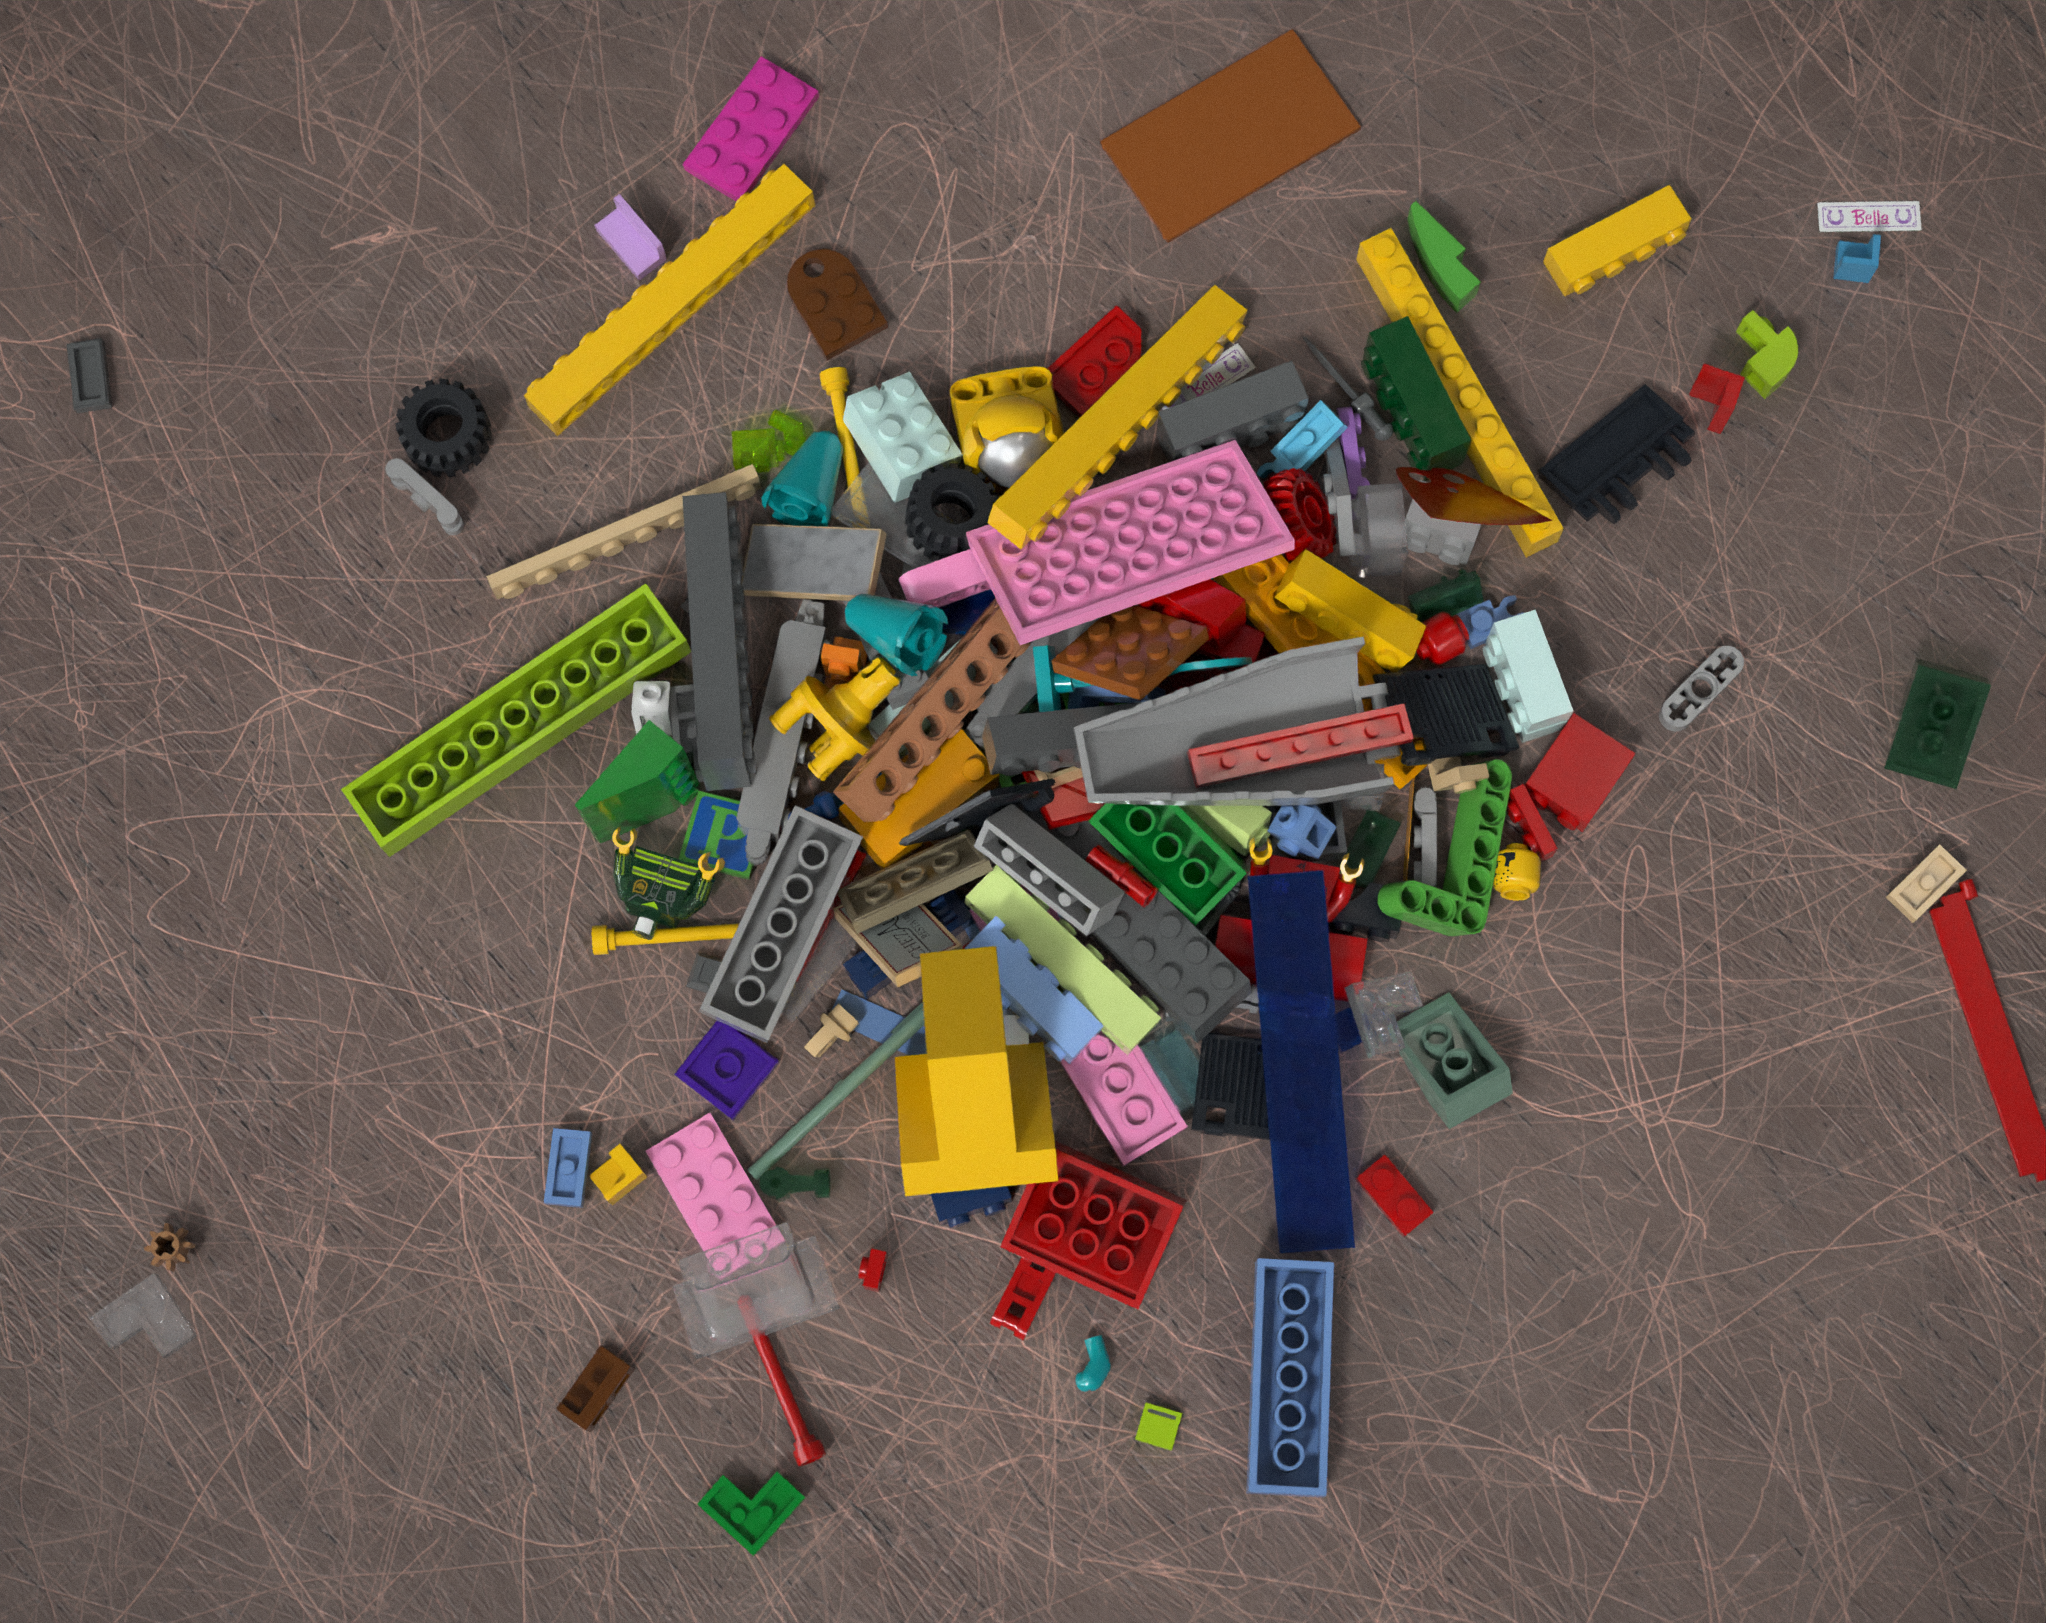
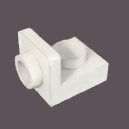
(652, 703)

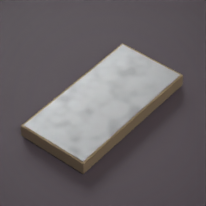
(812, 562)

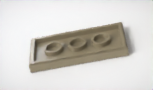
(913, 881)

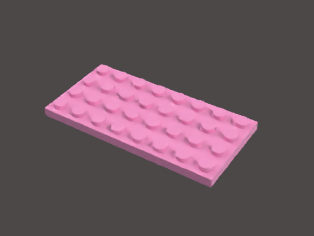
(1134, 542)

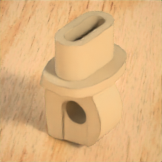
(836, 1025)

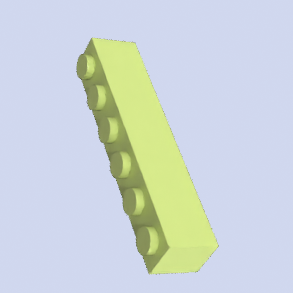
(1076, 967)

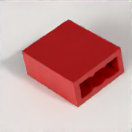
(1578, 773)

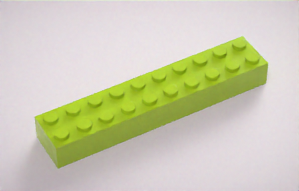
(516, 720)

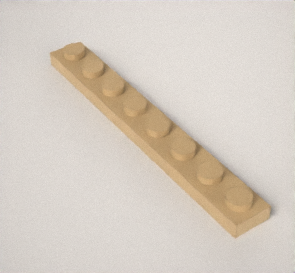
(613, 537)

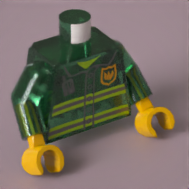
(660, 886)

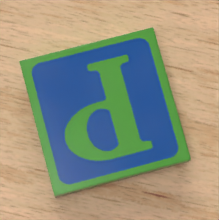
(716, 830)

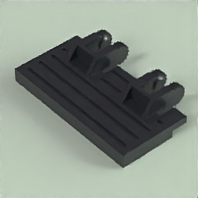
(1616, 447)

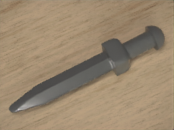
(1362, 404)

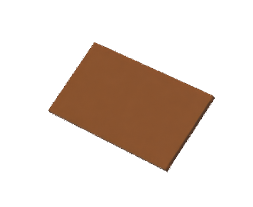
(1230, 135)

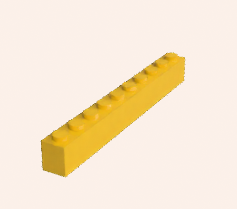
(669, 299)
(1117, 418)
(1491, 445)

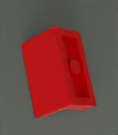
(1720, 389)

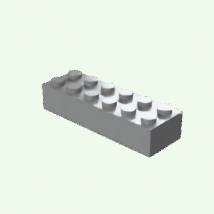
(780, 924)

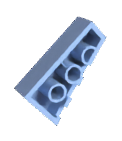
(1035, 998)

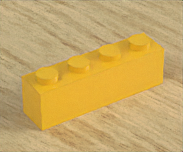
(1617, 240)
(1350, 611)

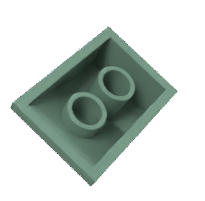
(1452, 1061)

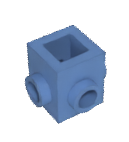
(1301, 830)

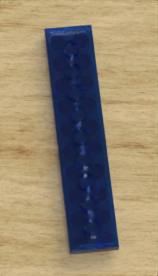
(1301, 1061)

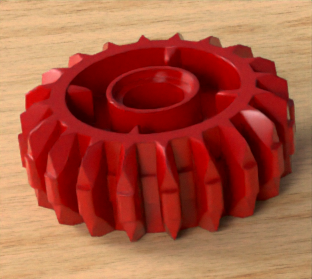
(1303, 512)

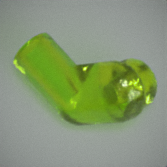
(793, 430)

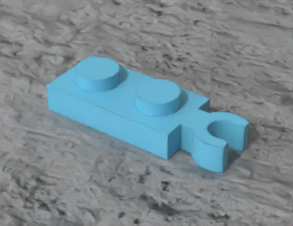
(1305, 441)

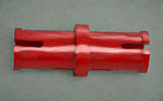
(1122, 875)

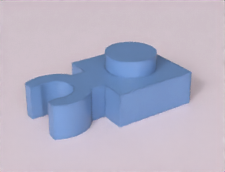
(1481, 618)

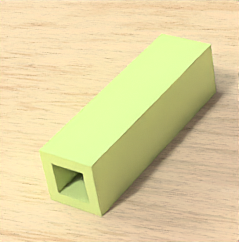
(1237, 824)

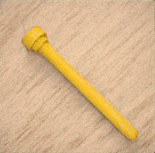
(835, 383)
(607, 939)

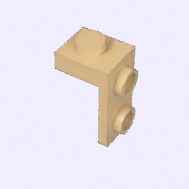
(1450, 774)

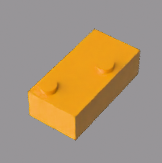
(944, 785)

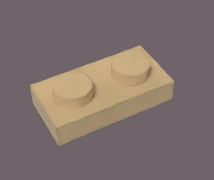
(1926, 883)

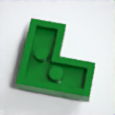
(753, 1520)

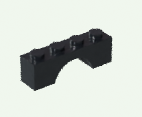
(1366, 917)

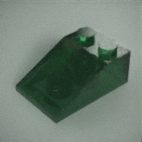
(1937, 723)

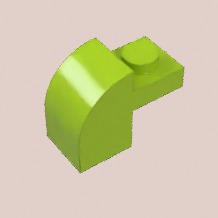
(1774, 353)

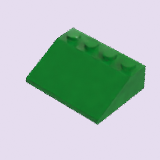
(639, 786)

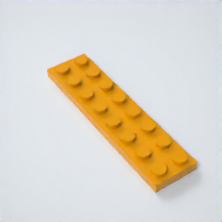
(1291, 630)

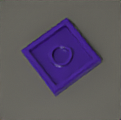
(726, 1068)

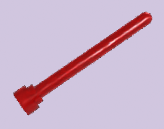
(806, 1446)

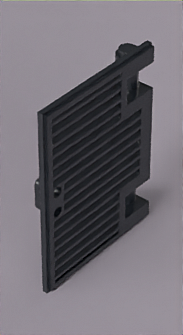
(1450, 712)
(981, 808)
(1231, 1080)

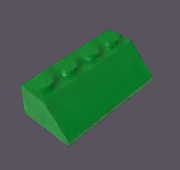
(1174, 853)

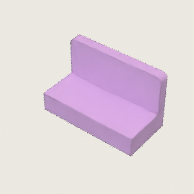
(631, 239)

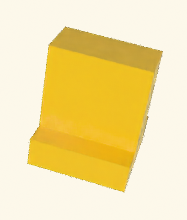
(971, 1104)

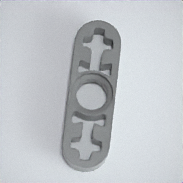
(1700, 673)

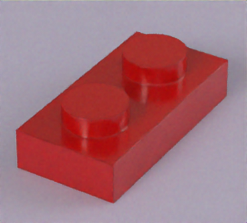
(1523, 810)
(1394, 1196)

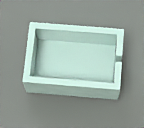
(899, 433)
(1527, 676)

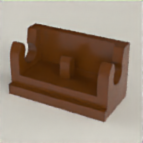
(595, 1389)

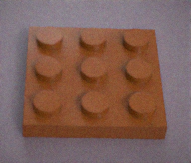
(1130, 651)

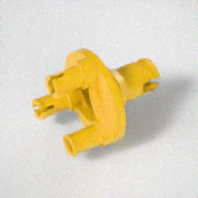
(842, 712)

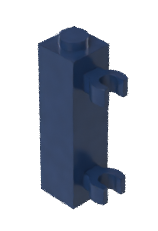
(947, 908)

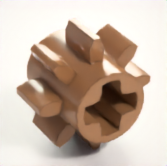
(160, 1251)

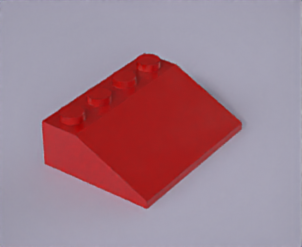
(1095, 1226)

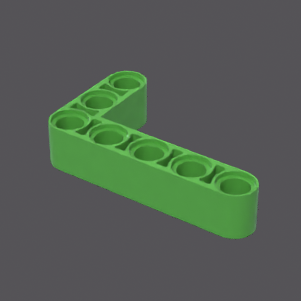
(1470, 869)

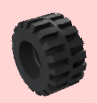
(436, 402)
(941, 487)

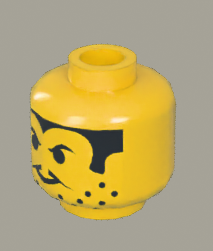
(1517, 872)

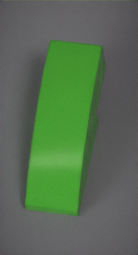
(1441, 258)

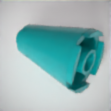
(807, 484)
(899, 630)

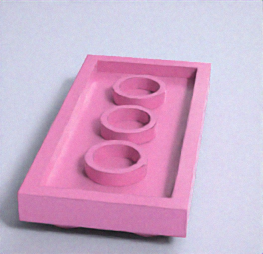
(709, 1184)

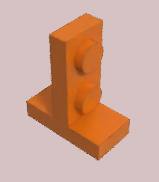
(842, 660)

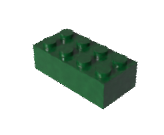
(1414, 397)

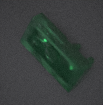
(1447, 596)
(1372, 844)

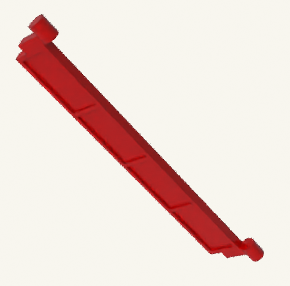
(1990, 1031)

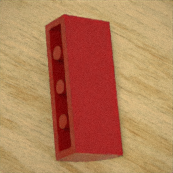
(1347, 953)

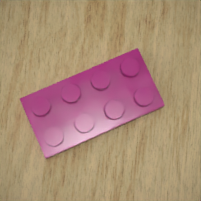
(751, 129)

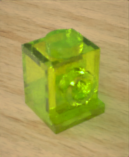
(757, 448)

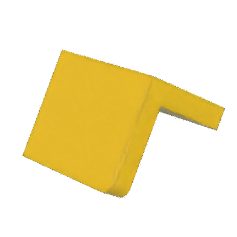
(617, 1175)

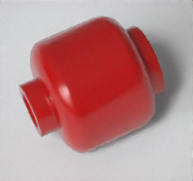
(1442, 638)

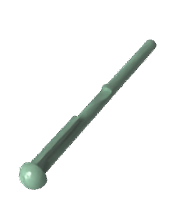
(841, 1090)

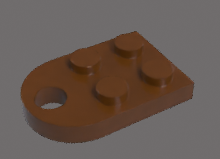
(834, 304)

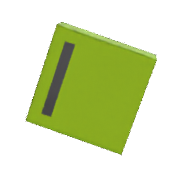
(1158, 1426)

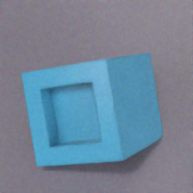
(1857, 260)

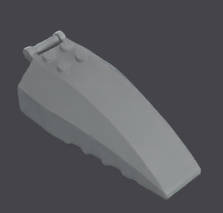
(1143, 749)

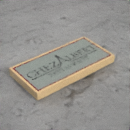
(900, 940)

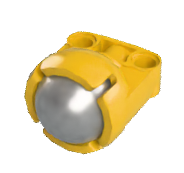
(1005, 422)

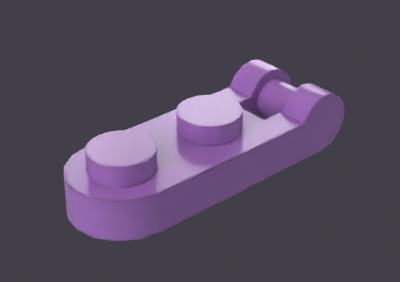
(1353, 455)

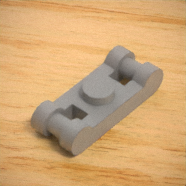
(425, 495)

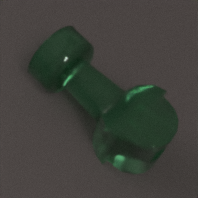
(779, 1184)

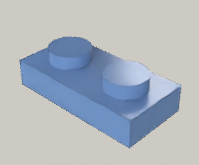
(568, 1167)

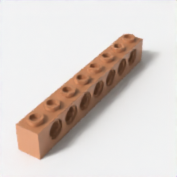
(859, 787)

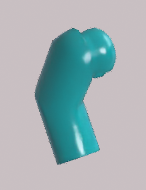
(1097, 1367)

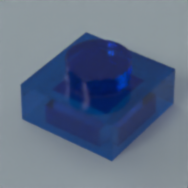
(1347, 1030)

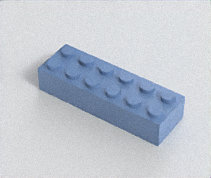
(1290, 1378)

